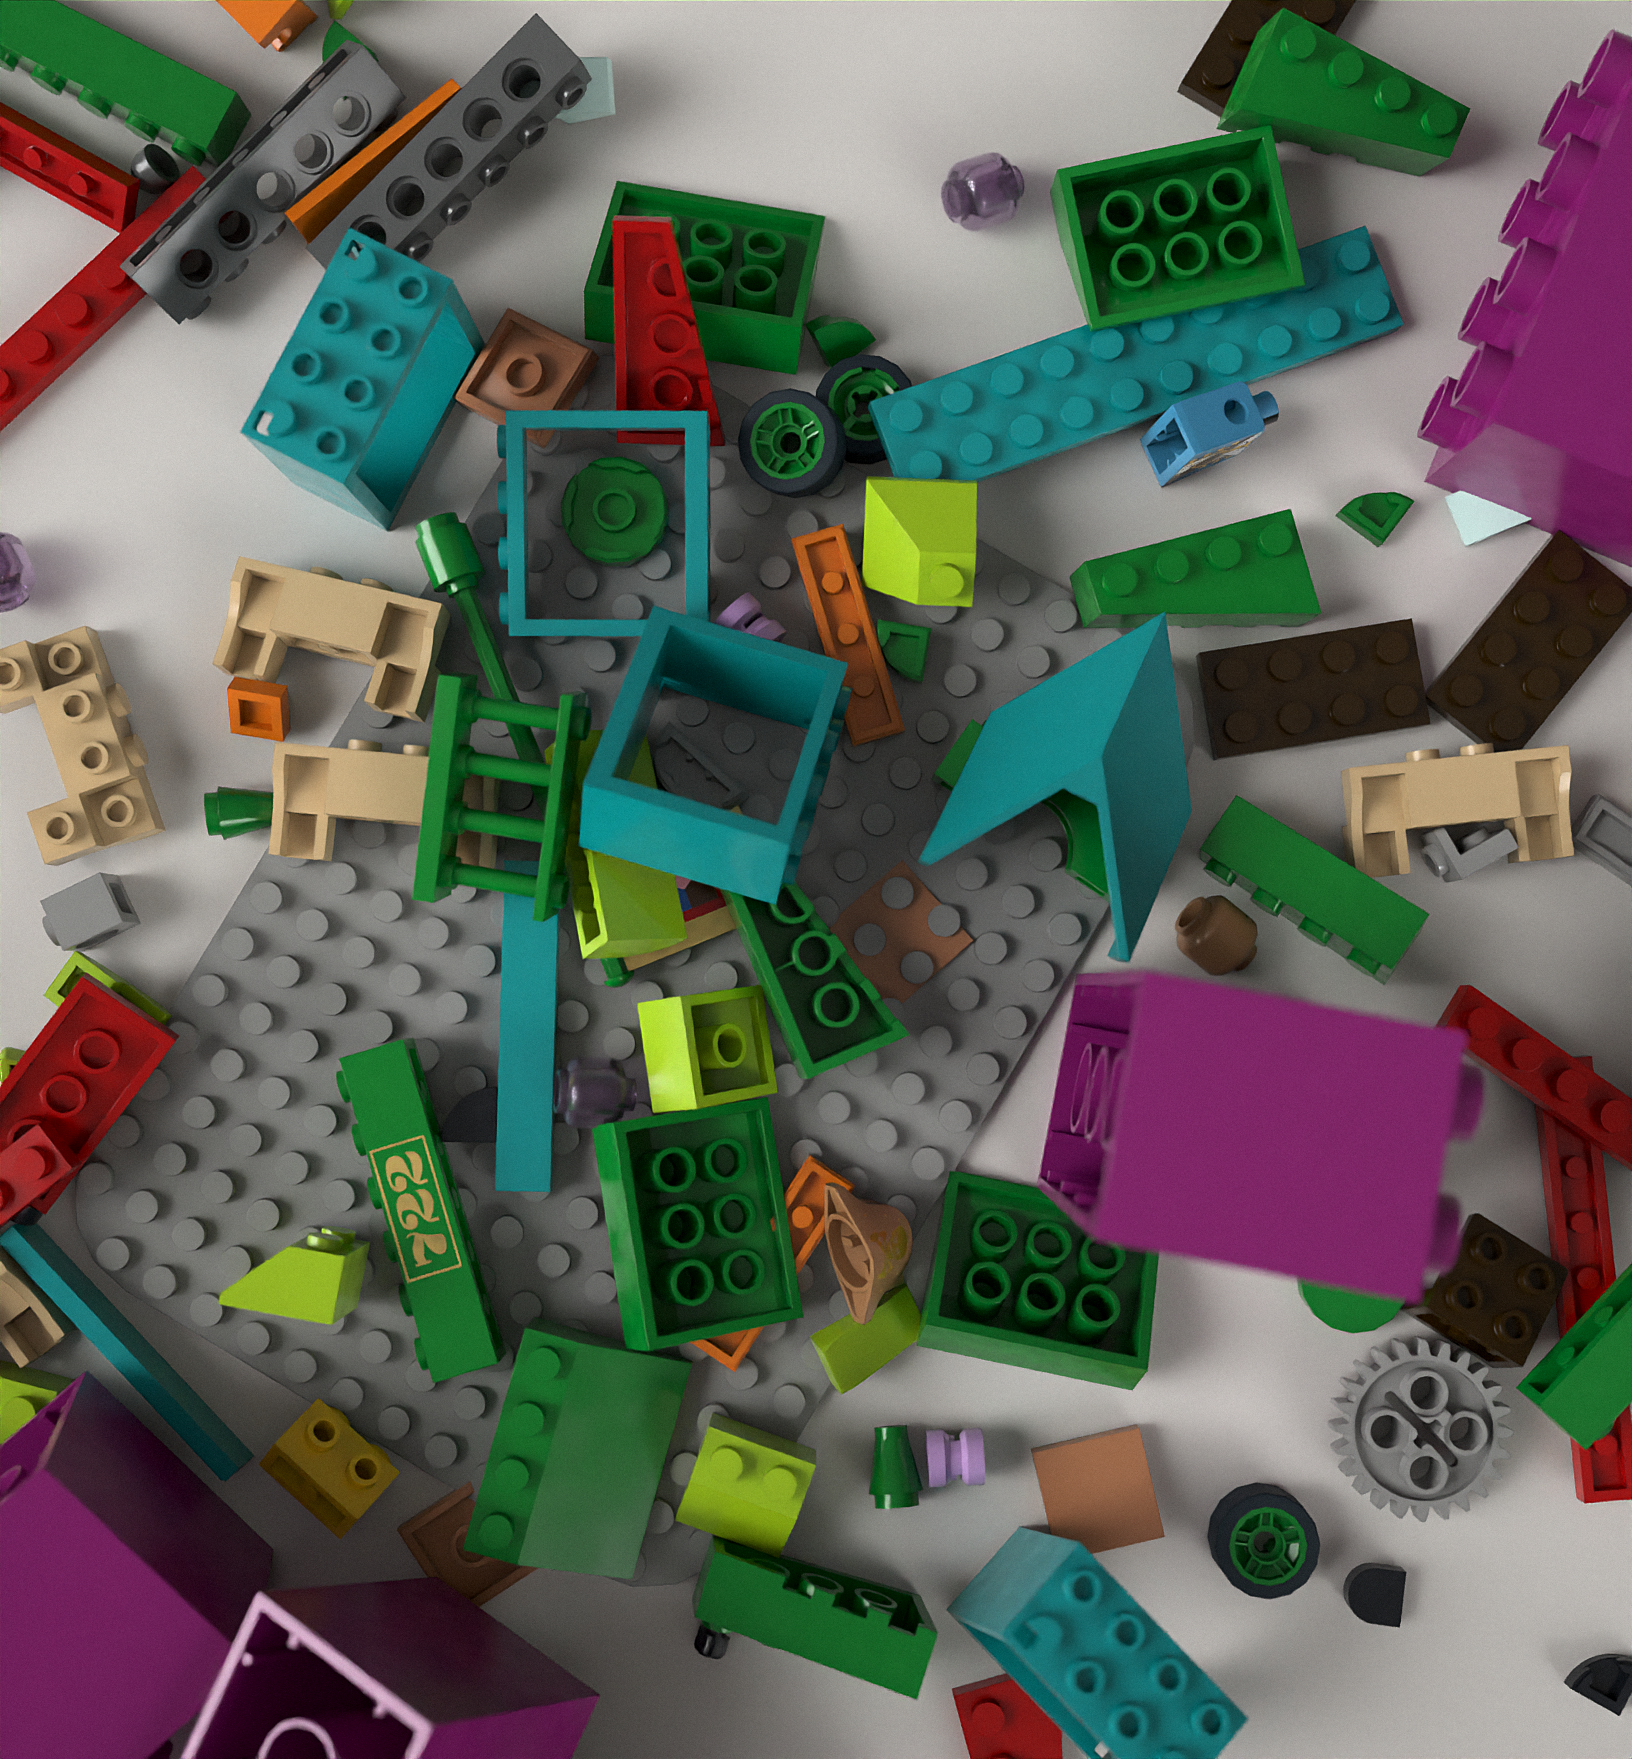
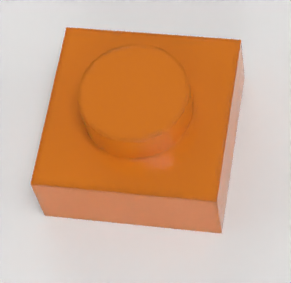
(258, 709)

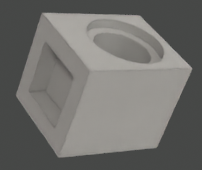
(88, 913)

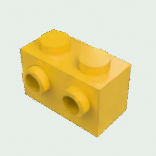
(329, 1467)

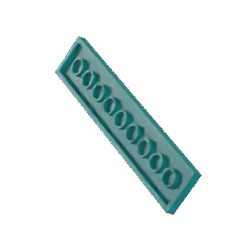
(1125, 375)

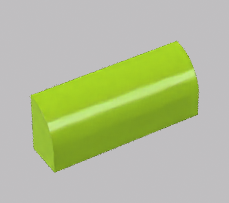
(616, 902)

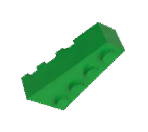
(1217, 576)
(1312, 889)
(811, 983)

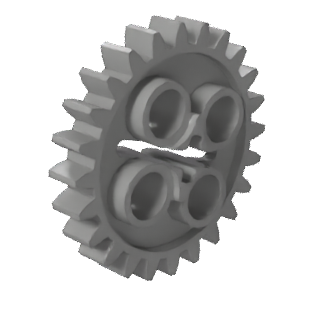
(1453, 1394)

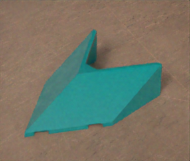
(1104, 735)

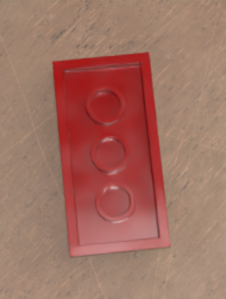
(82, 1072)

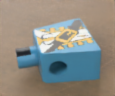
(1207, 430)

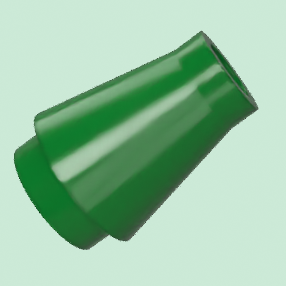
(237, 811)
(894, 1469)

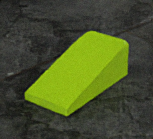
(857, 1351)

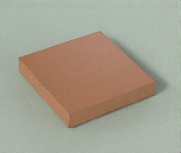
(525, 370)
(904, 931)
(1099, 1490)
(437, 1543)

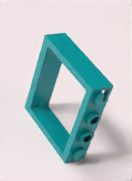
(514, 502)

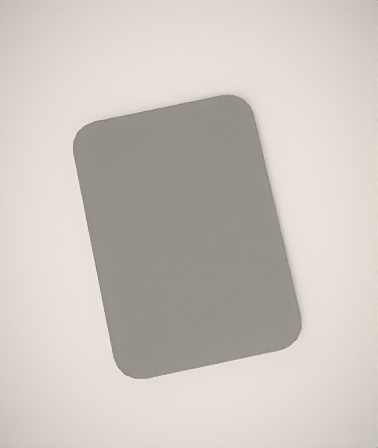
(243, 1118)

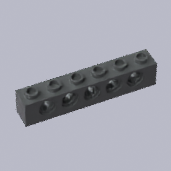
(455, 133)
(233, 185)

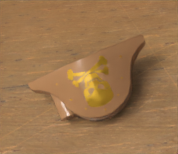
(867, 1248)

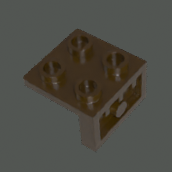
(1491, 1295)

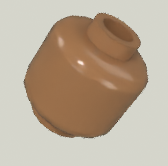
(1216, 935)

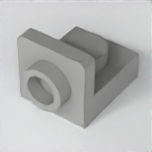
(1474, 853)

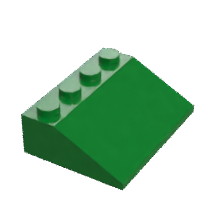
(1177, 228)
(743, 267)
(693, 1225)
(1034, 1289)
(577, 1453)

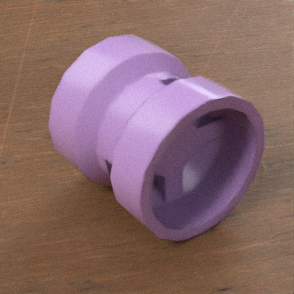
(747, 617)
(954, 1457)

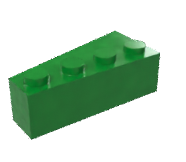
(1340, 100)
(817, 1614)

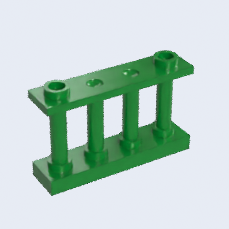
(447, 815)

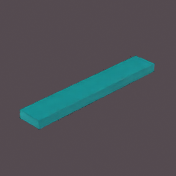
(526, 1043)
(126, 1349)

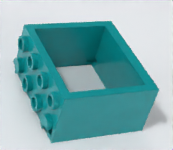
(366, 380)
(690, 835)
(1092, 1654)

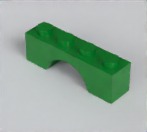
(1075, 814)

